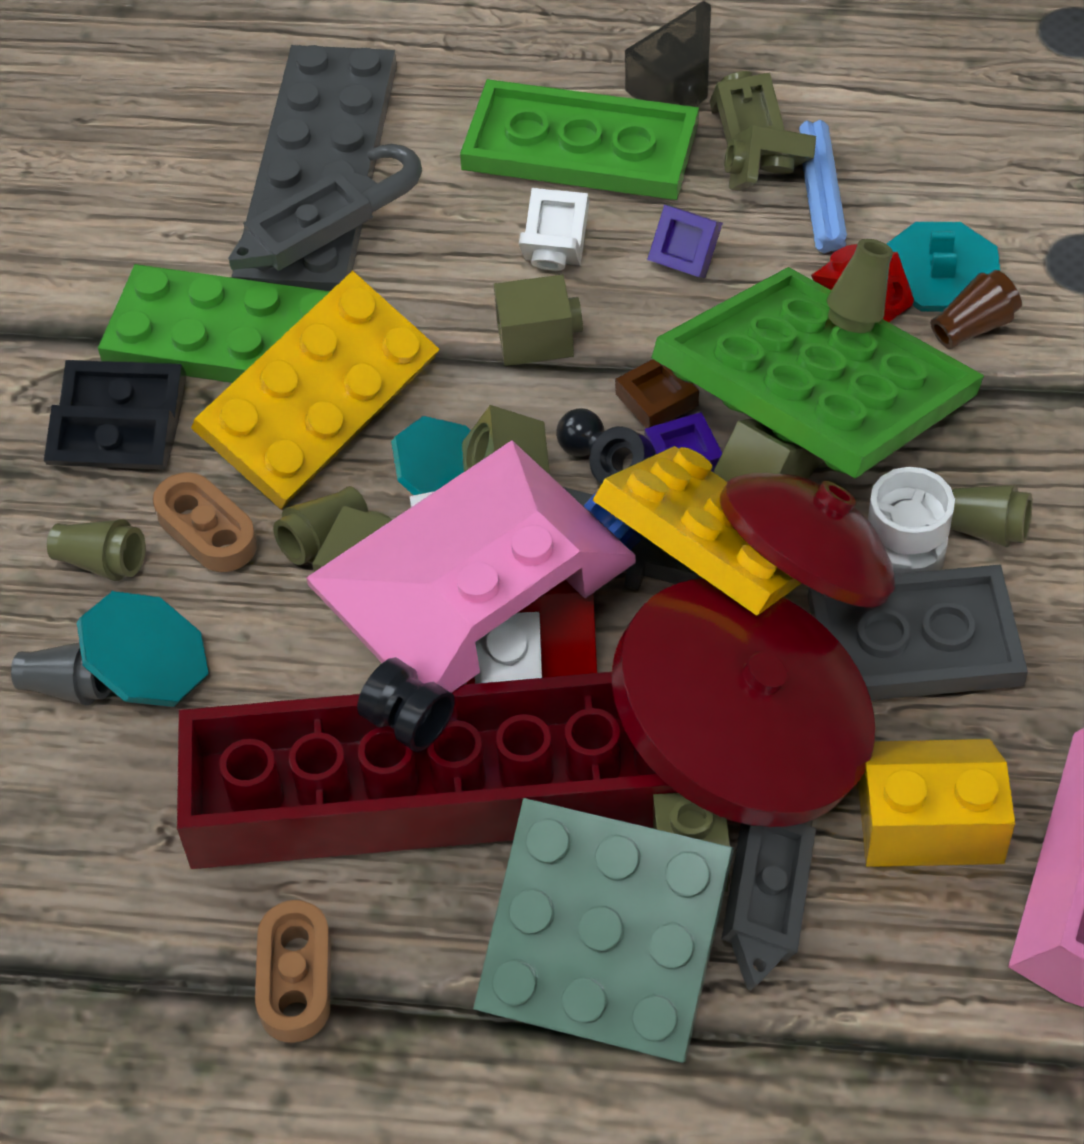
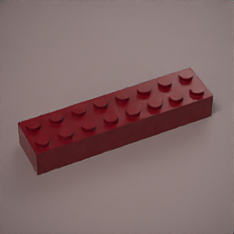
(331, 784)

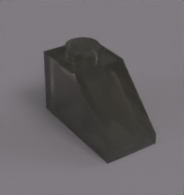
(672, 61)

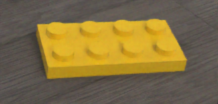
(315, 389)

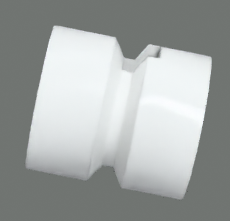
(912, 518)

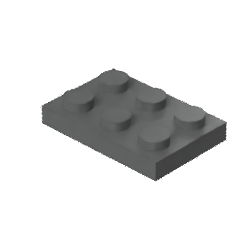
(931, 634)

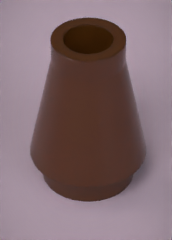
(980, 307)

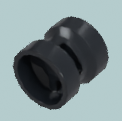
(405, 704)

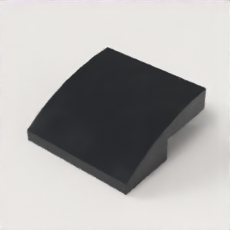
(115, 415)

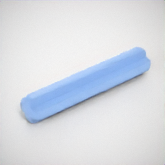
(823, 191)

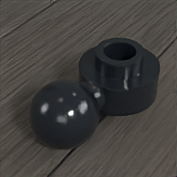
(583, 434)

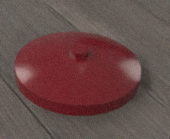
(743, 707)

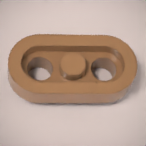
(209, 526)
(293, 975)

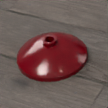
(811, 535)

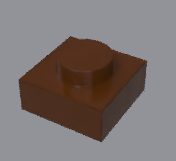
(655, 393)

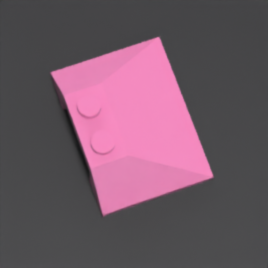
(467, 565)

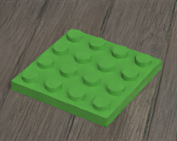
(812, 381)

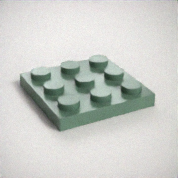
(604, 929)

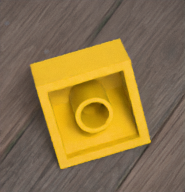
(936, 804)

